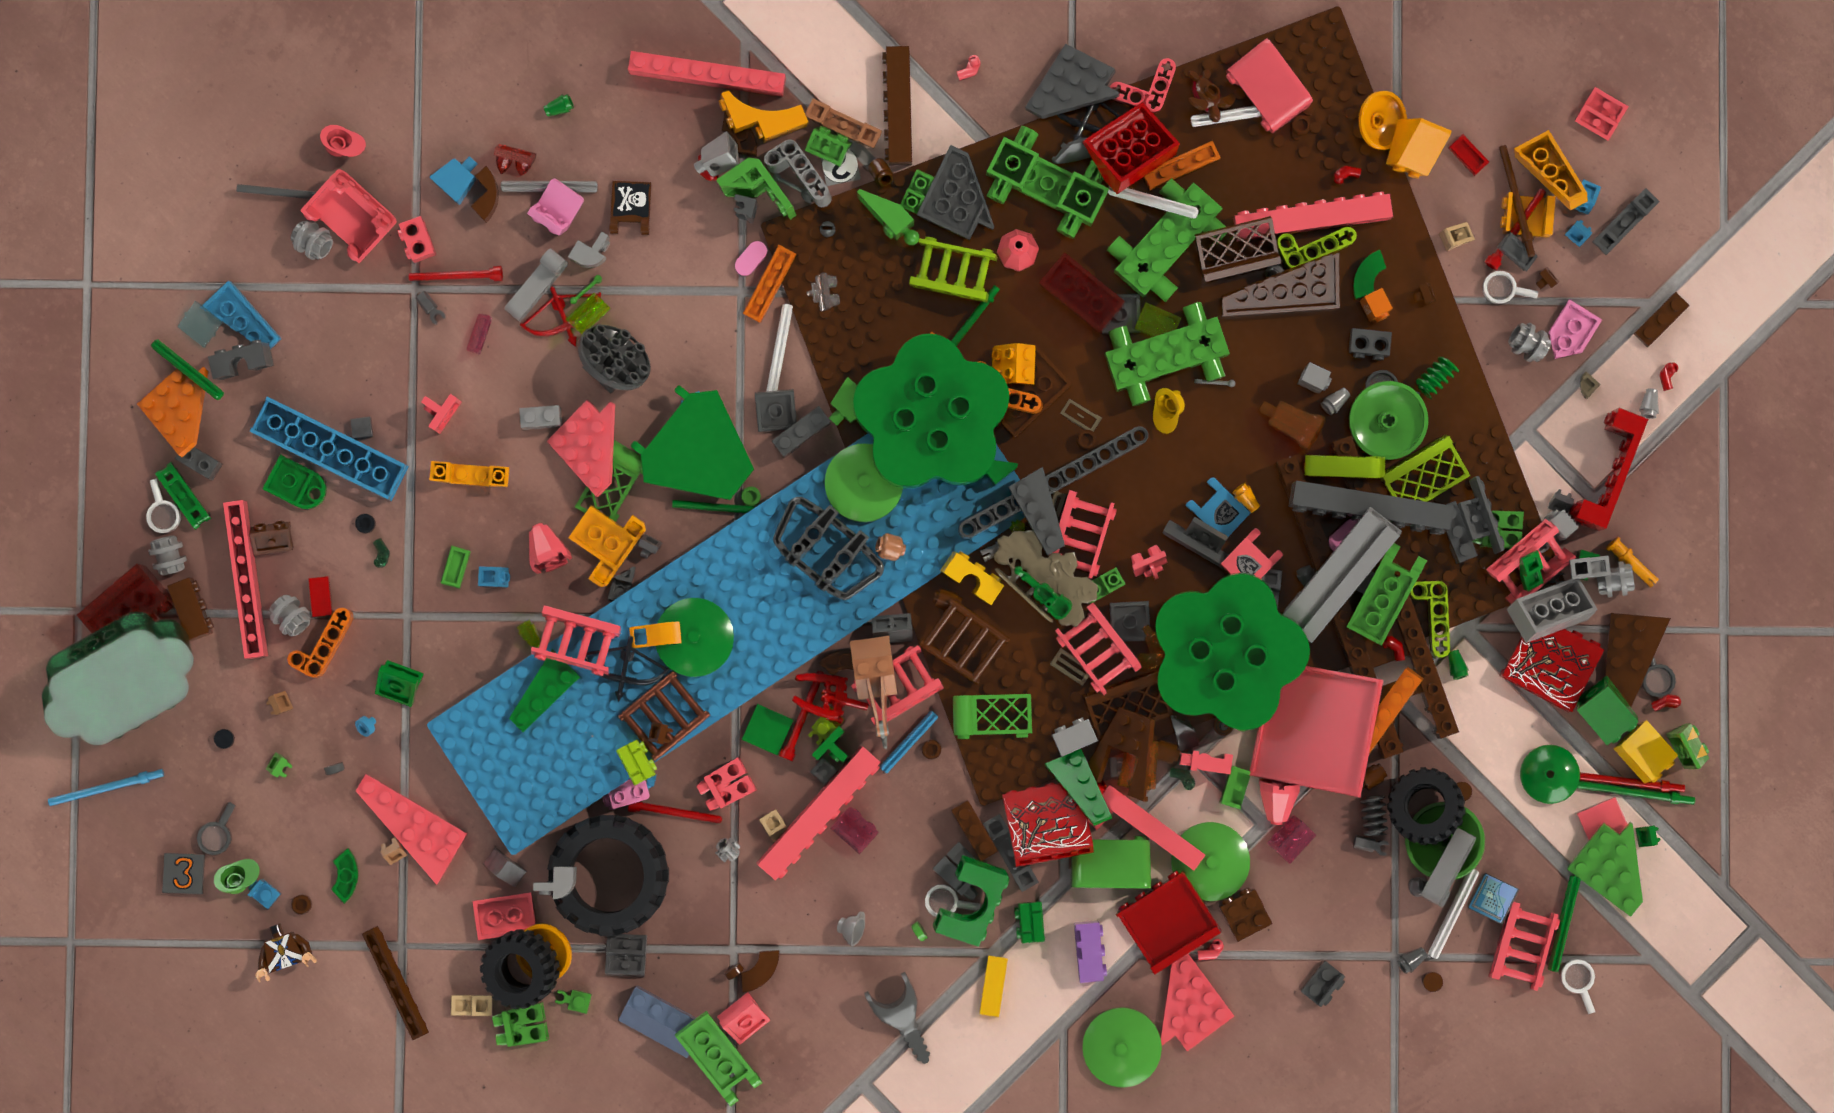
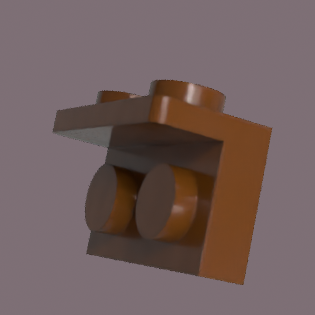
(271, 538)

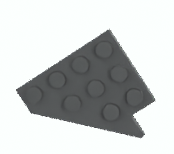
(1071, 84)
(956, 197)

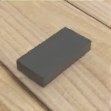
(1516, 251)

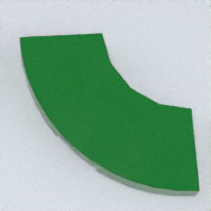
(1366, 274)
(347, 875)

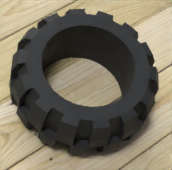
(654, 866)

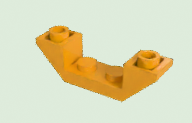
(469, 474)

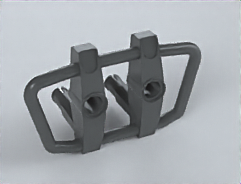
(805, 544)

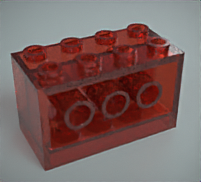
(125, 594)

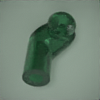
(383, 553)
(1185, 777)

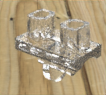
(821, 292)

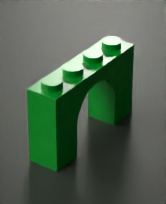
(973, 926)

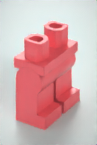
(1206, 762)
(722, 789)

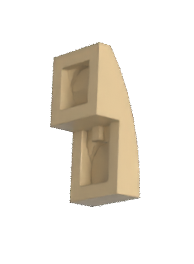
(773, 825)
(471, 1005)

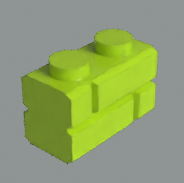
(636, 762)

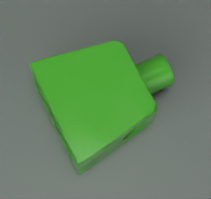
(844, 403)

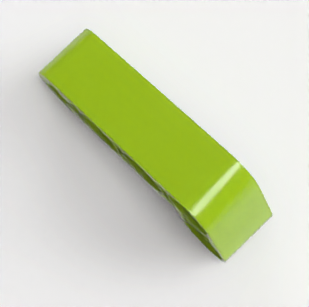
(1318, 246)
(1345, 466)
(1433, 619)

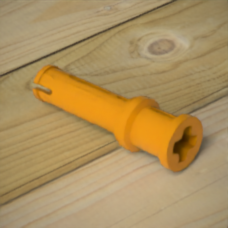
(1626, 555)

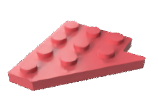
(588, 444)
(1191, 1005)

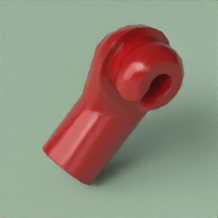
(1668, 700)

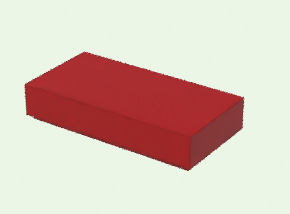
(1468, 154)
(320, 596)

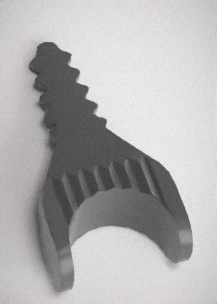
(902, 1016)

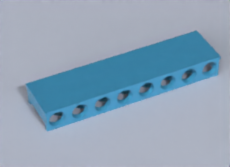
(329, 449)

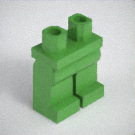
(1506, 520)
(515, 1026)

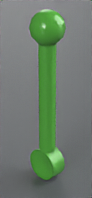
(597, 279)

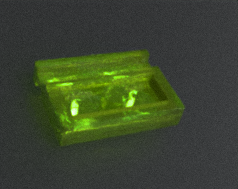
(588, 313)
(1156, 321)

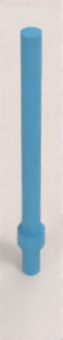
(143, 777)

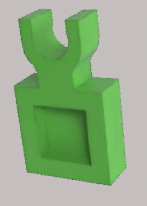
(578, 1000)

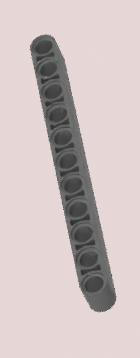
(1060, 476)

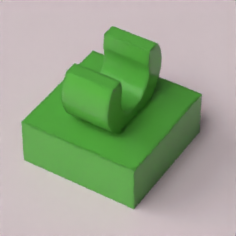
(276, 765)

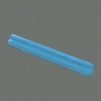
(908, 742)

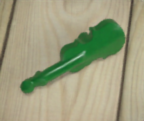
(1057, 604)

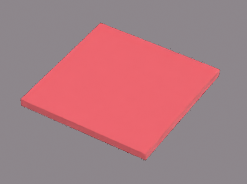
(1320, 732)

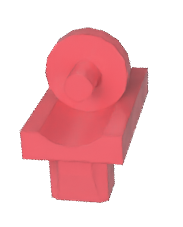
(1151, 565)

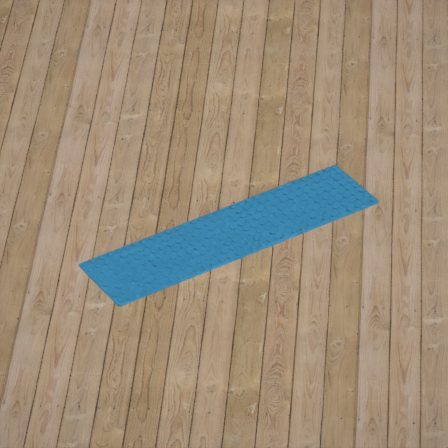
(778, 623)

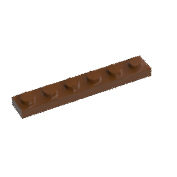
(395, 983)

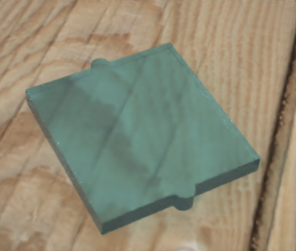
(200, 324)

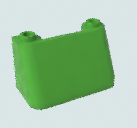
(1113, 865)

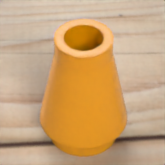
(1246, 497)

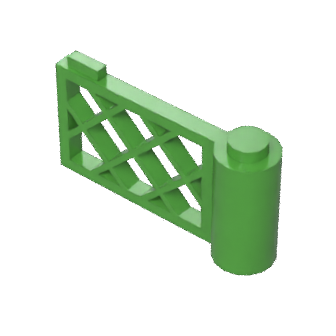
(625, 461)
(966, 718)

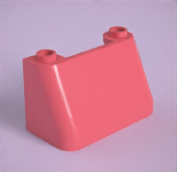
(1270, 85)
(350, 214)

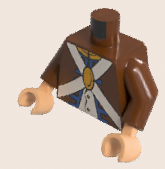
(282, 952)

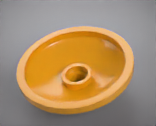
(1379, 118)
(558, 943)

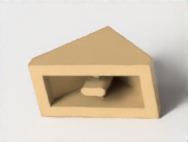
(1456, 236)

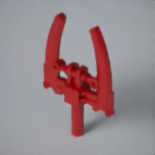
(837, 699)

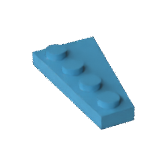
(238, 313)

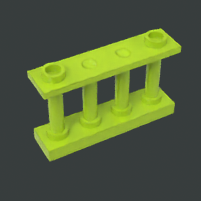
(959, 288)

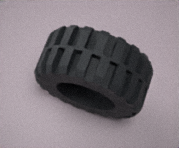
(1417, 781)
(500, 981)

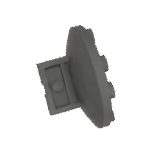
(613, 358)

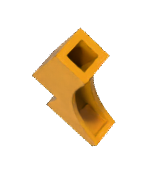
(769, 123)

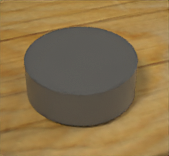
(335, 768)

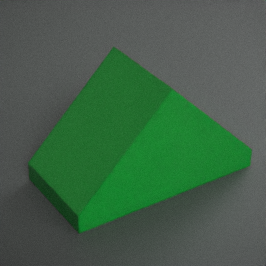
(1000, 470)

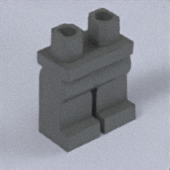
(947, 869)

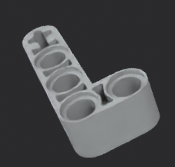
(803, 174)
(536, 285)
(1448, 867)

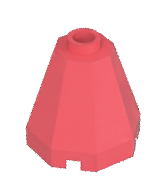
(1017, 258)
(546, 549)
(1278, 799)

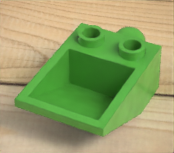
(891, 215)

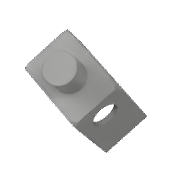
(718, 155)

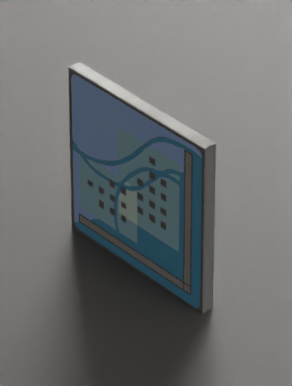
(1493, 898)

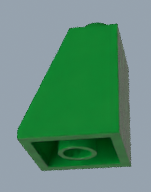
(1606, 711)

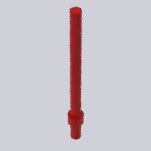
(1663, 786)

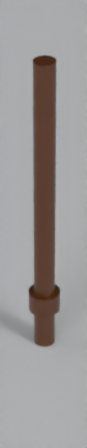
(1526, 236)

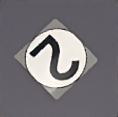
(845, 173)

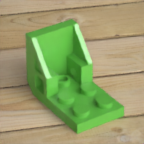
(751, 180)

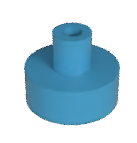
(365, 725)

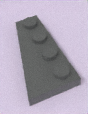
(1037, 506)

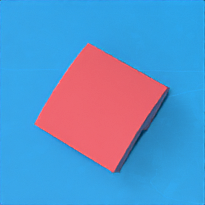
(1601, 113)
(1604, 812)

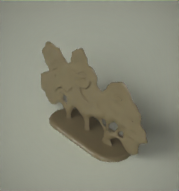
(1055, 571)

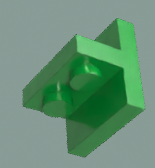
(398, 683)
(836, 753)

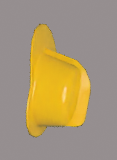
(1167, 409)

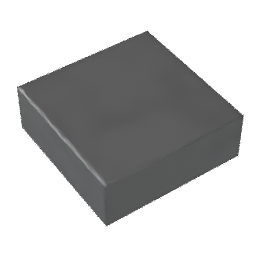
(361, 427)
(823, 771)

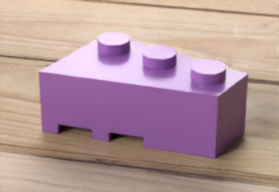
(1090, 951)

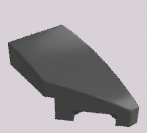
(1071, 152)
(621, 584)
(1184, 733)

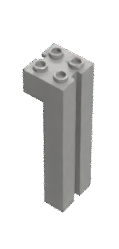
(1342, 573)

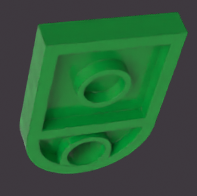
(294, 483)

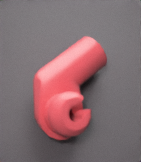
(971, 69)
(1212, 952)

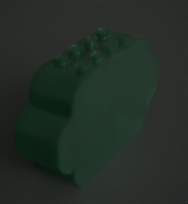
(117, 678)

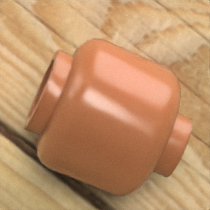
(890, 547)

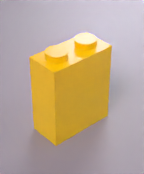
(1646, 752)

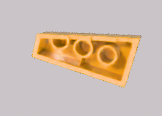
(1552, 169)

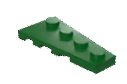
(546, 688)
(1077, 779)

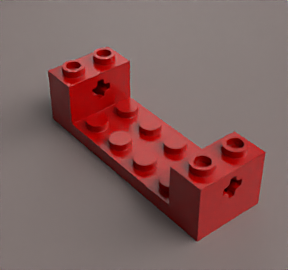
(1632, 428)

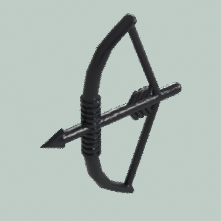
(1083, 124)
(628, 656)

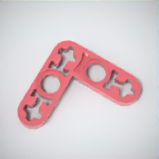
(1147, 97)

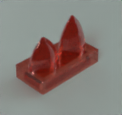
(506, 154)

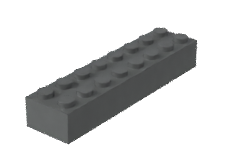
(1354, 503)

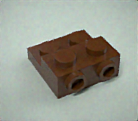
(1245, 914)

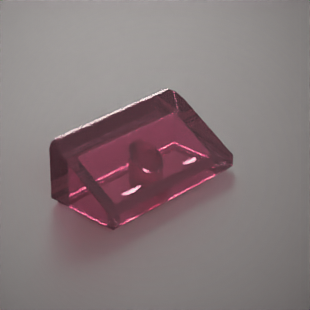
(479, 334)

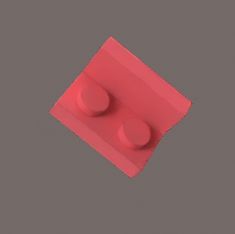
(442, 414)
(743, 1018)

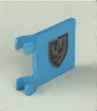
(1221, 510)

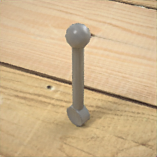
(1231, 383)

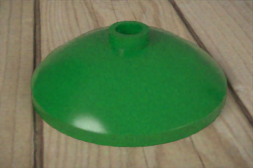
(1547, 789)

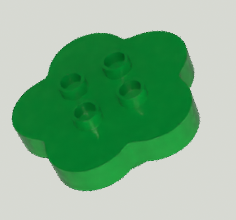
(931, 414)
(1228, 651)

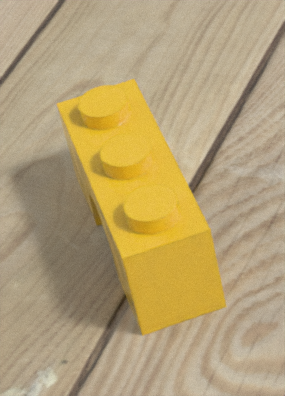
(986, 586)

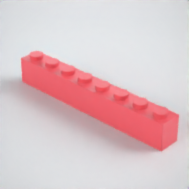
(707, 74)
(1320, 215)
(245, 579)
(818, 813)

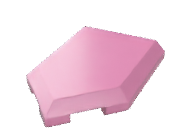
(1572, 330)

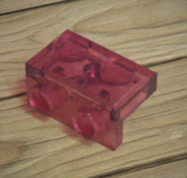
(854, 830)
(1291, 839)

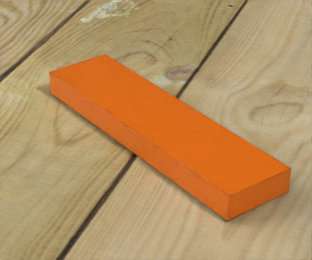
(1182, 165)
(769, 283)

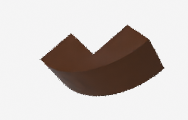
(488, 202)

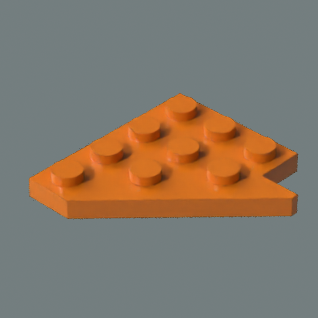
(176, 410)

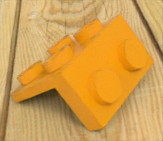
(1015, 362)

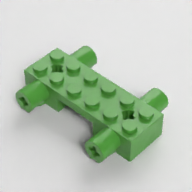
(1046, 182)
(1165, 242)
(1166, 353)

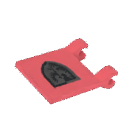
(1249, 559)

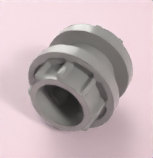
(311, 239)
(1528, 341)
(167, 555)
(1620, 579)
(292, 619)

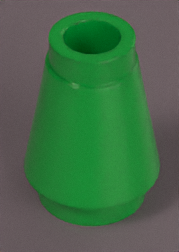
(560, 105)
(1457, 665)

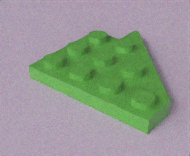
(1611, 867)

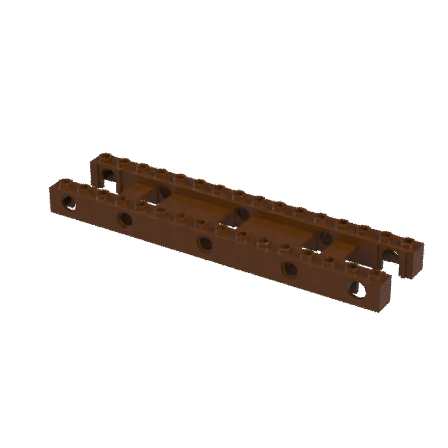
(1359, 651)

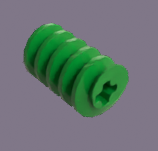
(1436, 376)

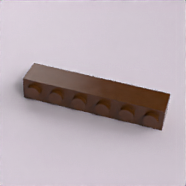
(899, 105)

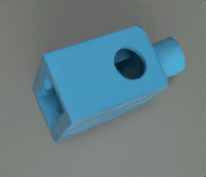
(456, 178)

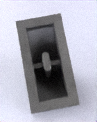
(504, 867)

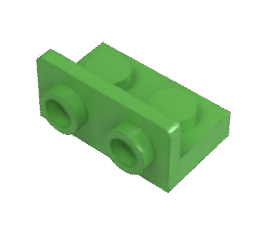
(828, 145)

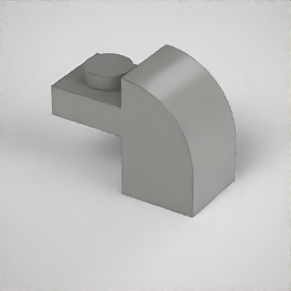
(590, 257)
(1589, 567)
(563, 883)

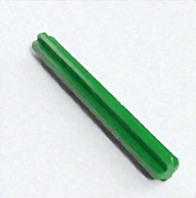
(187, 369)
(1565, 919)

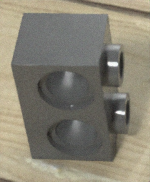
(1369, 338)
(201, 463)

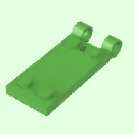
(1384, 597)
(716, 1056)

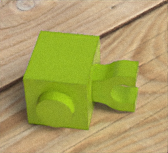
(824, 728)

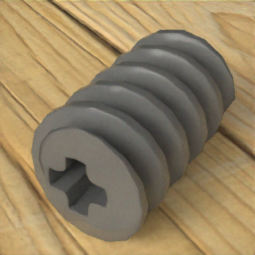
(1374, 815)

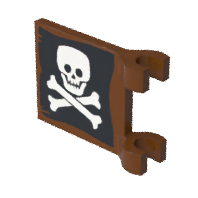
(630, 204)

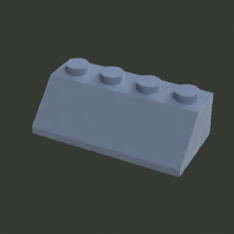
(656, 1018)

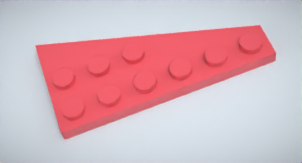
(422, 833)

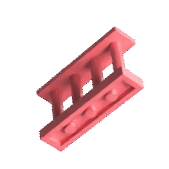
(1068, 521)
(1531, 542)
(572, 620)
(1105, 631)
(913, 696)
(1504, 950)

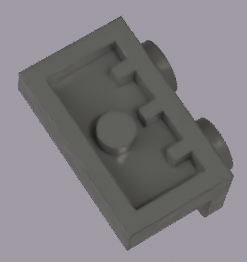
(1323, 984)

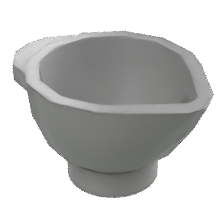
(852, 928)

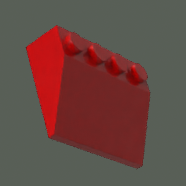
(1131, 147)

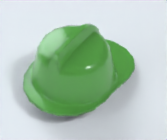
(236, 876)

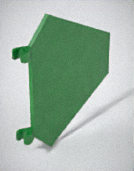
(697, 449)

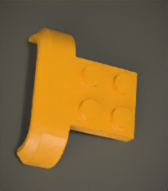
(606, 541)

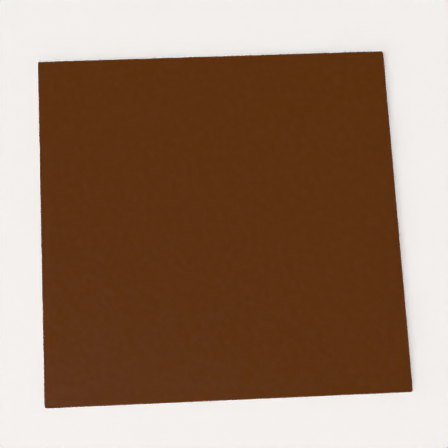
(1220, 425)

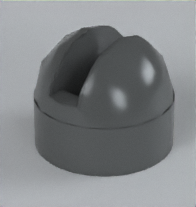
(827, 233)

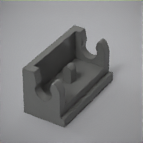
(748, 208)
(896, 626)

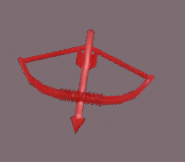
(557, 305)

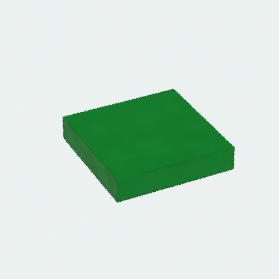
(767, 729)

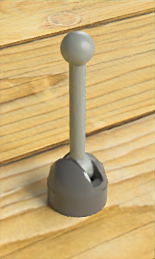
(805, 195)

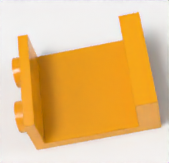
(1539, 222)

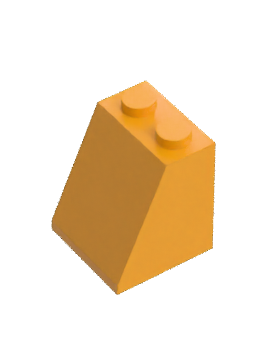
(1416, 146)

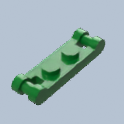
(183, 495)

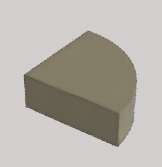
(1588, 385)

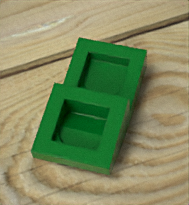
(1530, 571)

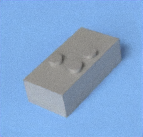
(1551, 609)

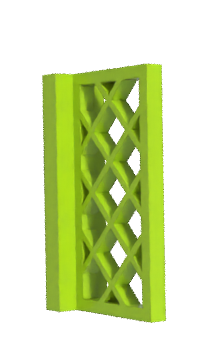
(1420, 458)

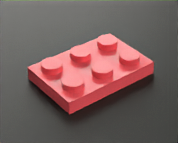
(503, 914)

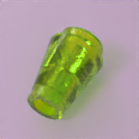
(529, 633)

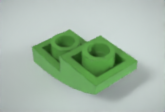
(917, 191)
(1108, 583)

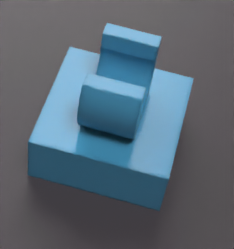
(1578, 233)

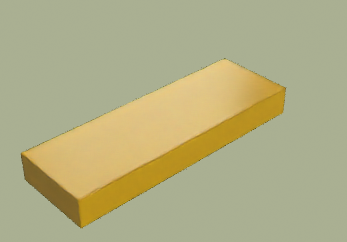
(993, 986)

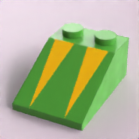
(1688, 746)

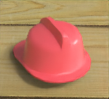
(342, 141)

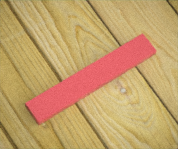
(1152, 828)

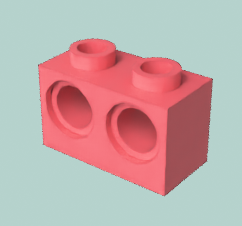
(420, 238)

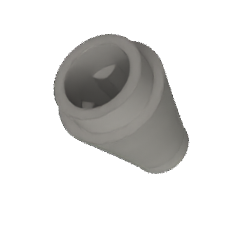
(1333, 402)
(1649, 406)

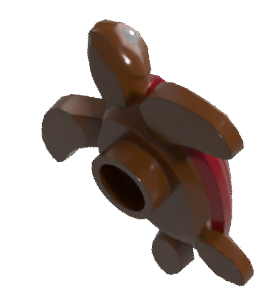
(1208, 96)

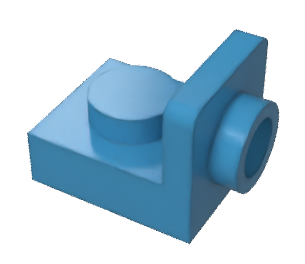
(1592, 194)
(493, 577)
(264, 893)

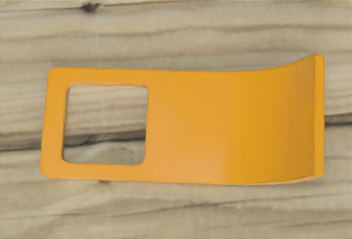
(659, 634)

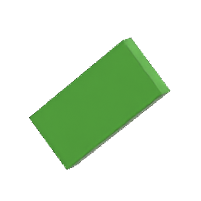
(455, 567)

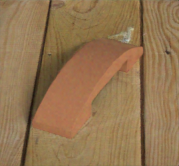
(843, 124)

